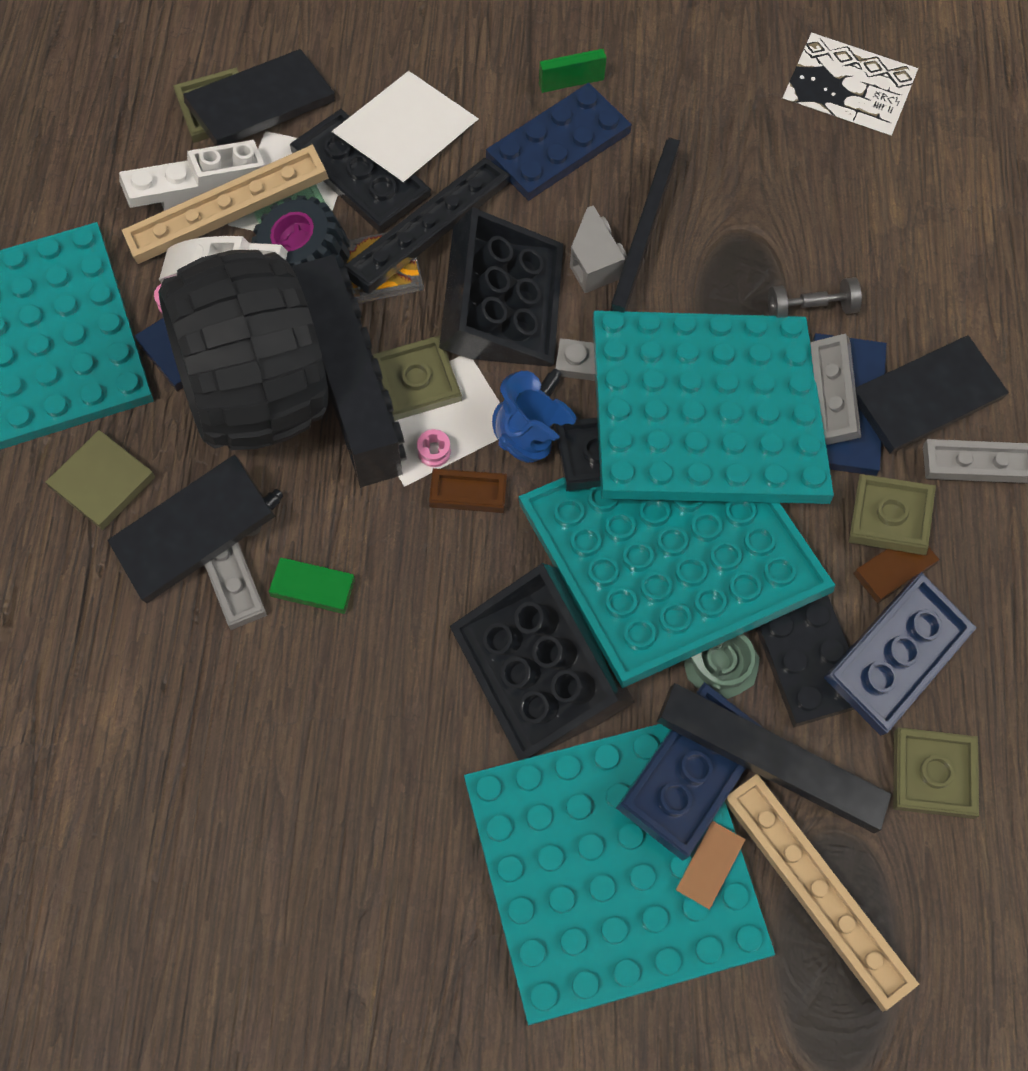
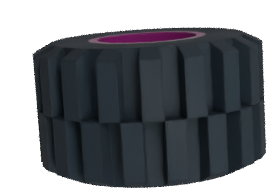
(304, 230)

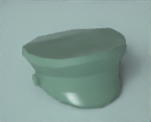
(731, 656)

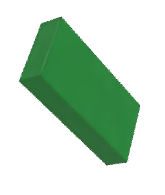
(572, 70)
(312, 585)

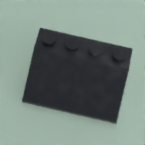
(501, 292)
(539, 663)

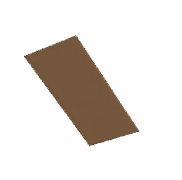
(710, 864)

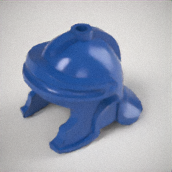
(526, 417)

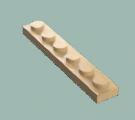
(225, 204)
(821, 893)

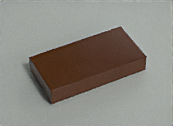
(468, 490)
(892, 571)

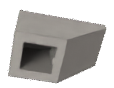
(594, 253)

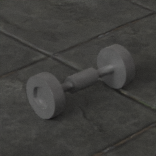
(849, 296)

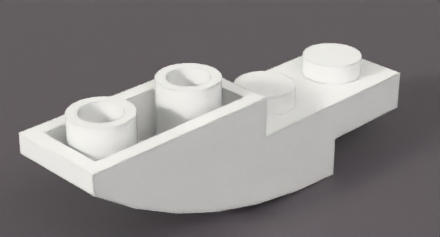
(187, 179)
(191, 250)

